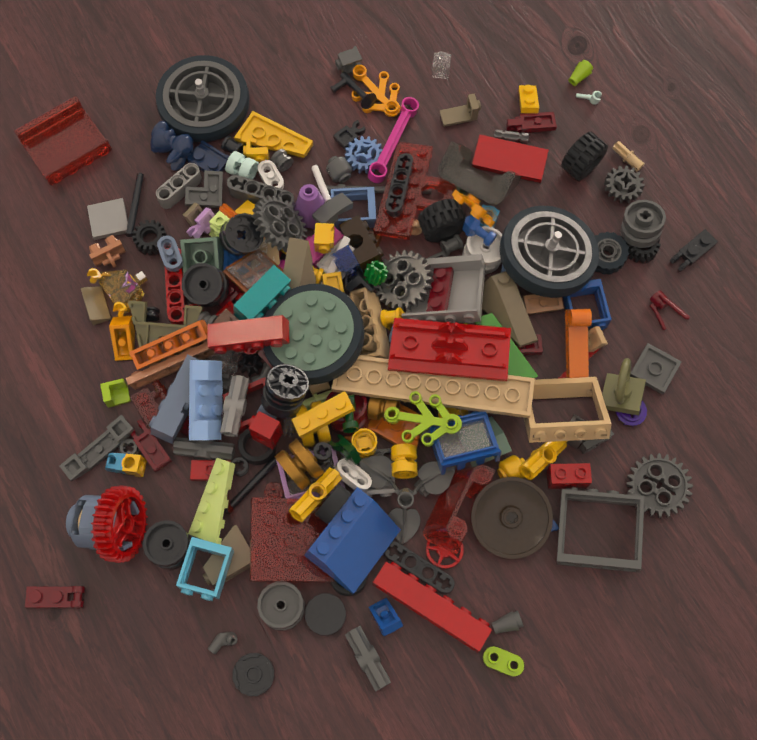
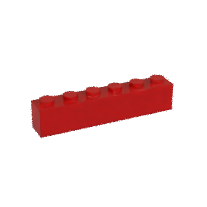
(432, 607)

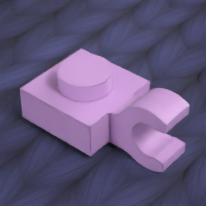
(202, 224)

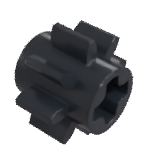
(247, 367)

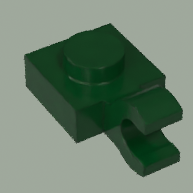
(346, 449)

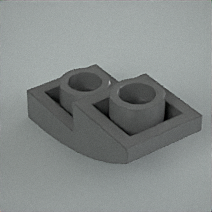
(332, 208)

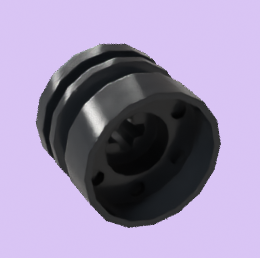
(250, 237)
(284, 390)

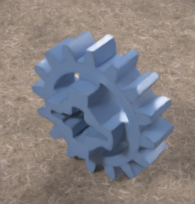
(364, 153)

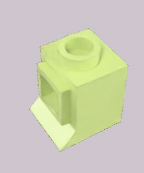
(216, 224)

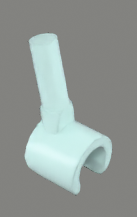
(594, 98)

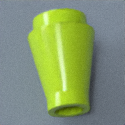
(581, 71)

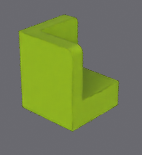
(115, 393)

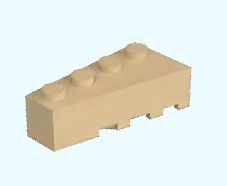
(375, 334)

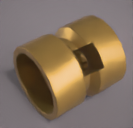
(378, 406)

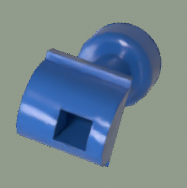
(472, 227)

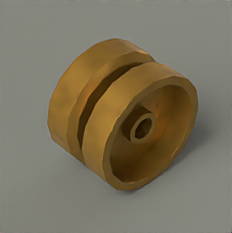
(299, 464)

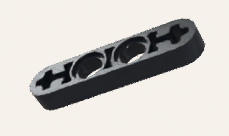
(399, 184)
(420, 565)

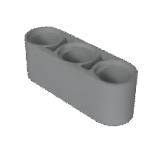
(176, 193)

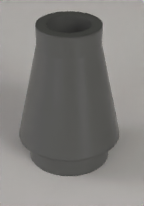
(508, 623)

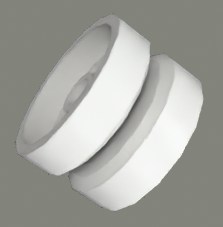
(490, 254)

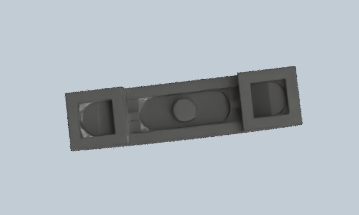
(98, 450)

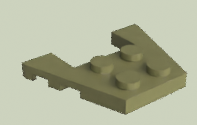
(152, 331)

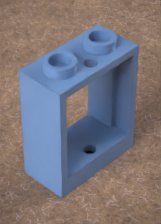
(355, 194)

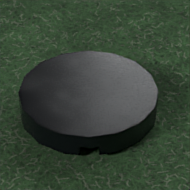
(325, 614)
(253, 674)

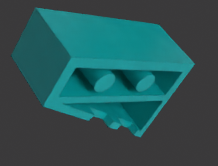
(262, 295)

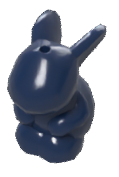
(165, 140)

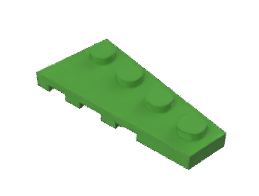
(517, 362)

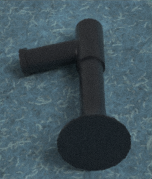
(368, 100)

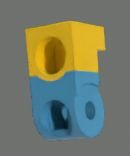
(126, 464)

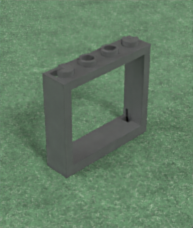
(610, 497)

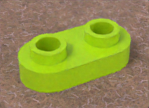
(503, 662)

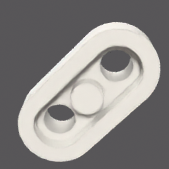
(271, 177)
(353, 475)

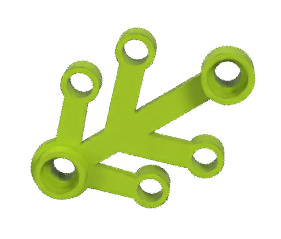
(426, 420)

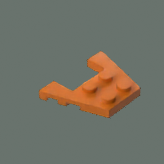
(393, 432)

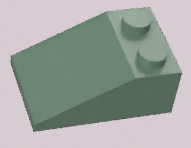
(202, 250)

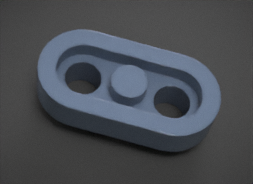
(171, 254)

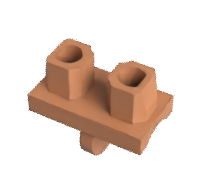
(108, 253)

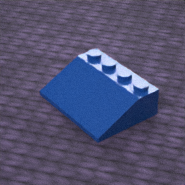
(353, 541)

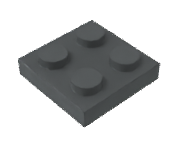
(656, 368)

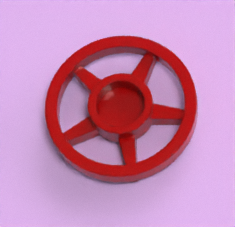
(442, 553)

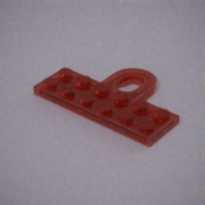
(402, 225)

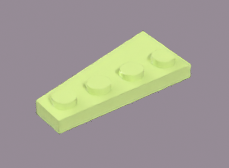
(209, 515)

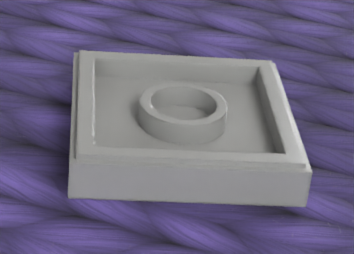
(108, 218)

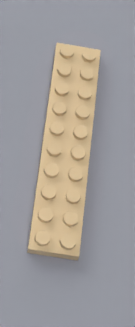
(372, 379)

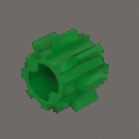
(376, 273)

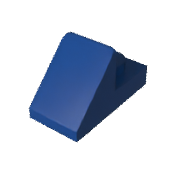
(385, 617)

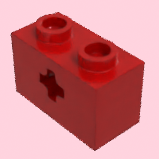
(265, 429)
(569, 475)

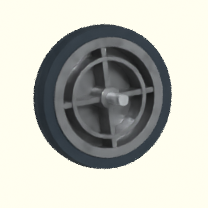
(549, 251)

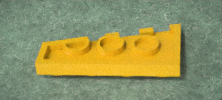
(270, 134)

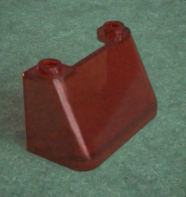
(443, 526)

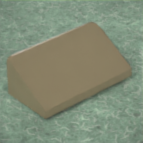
(96, 304)

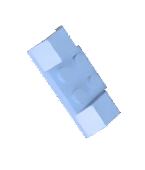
(205, 399)

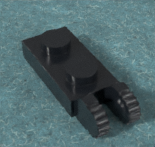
(695, 249)

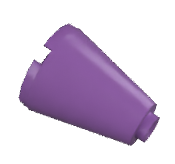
(307, 203)

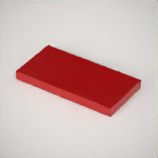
(503, 156)

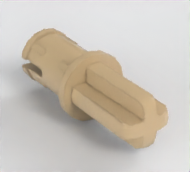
(628, 156)

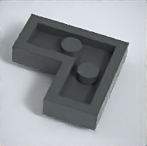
(210, 195)

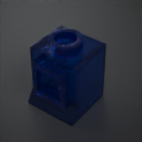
(345, 260)

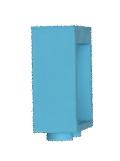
(210, 547)

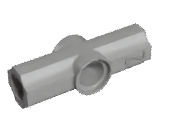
(234, 406)

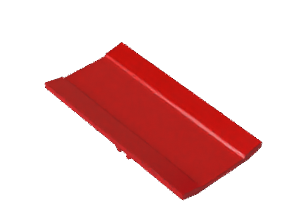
(450, 349)

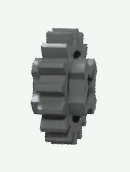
(624, 184)

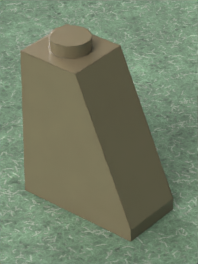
(239, 562)

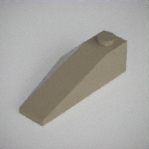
(299, 263)
(506, 304)

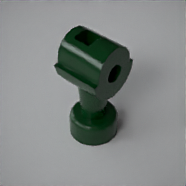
(350, 425)

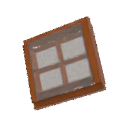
(249, 269)

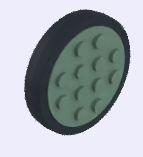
(323, 332)

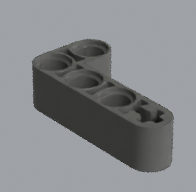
(240, 187)

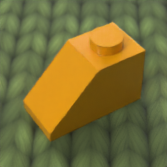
(122, 337)

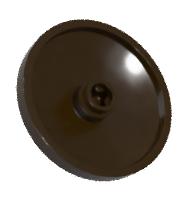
(512, 517)

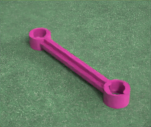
(393, 140)

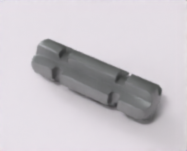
(511, 136)

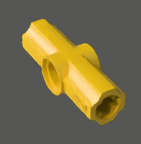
(541, 458)
(308, 502)

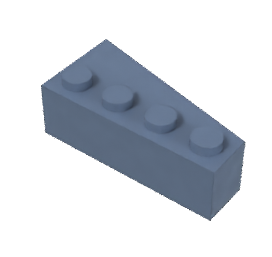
(175, 406)

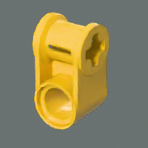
(387, 317)

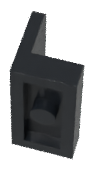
(355, 279)

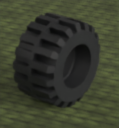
(584, 156)
(442, 220)

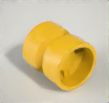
(365, 442)
(404, 461)

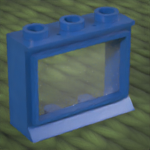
(471, 443)

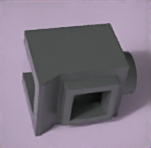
(348, 60)

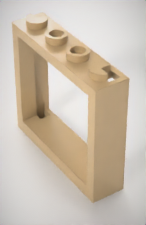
(569, 430)

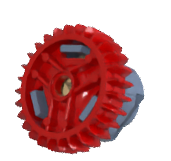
(109, 523)

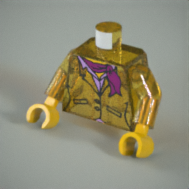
(119, 287)

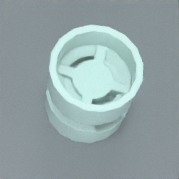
(240, 165)

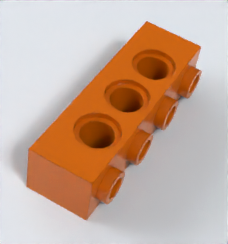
(169, 344)

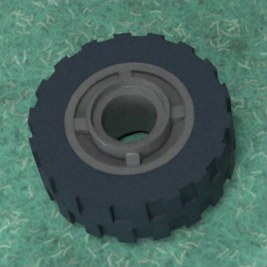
(618, 249)

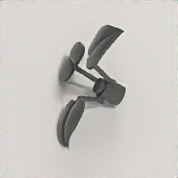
(408, 520)

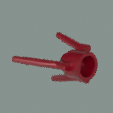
(660, 300)

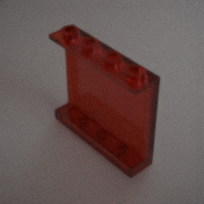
(63, 141)

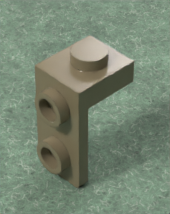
(461, 113)

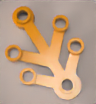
(380, 93)
(473, 202)

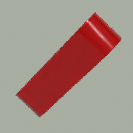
(173, 292)

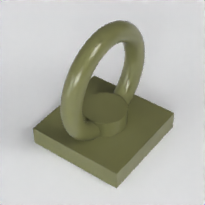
(623, 392)

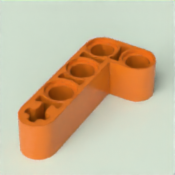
(576, 342)

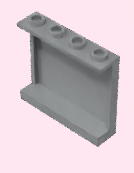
(465, 294)

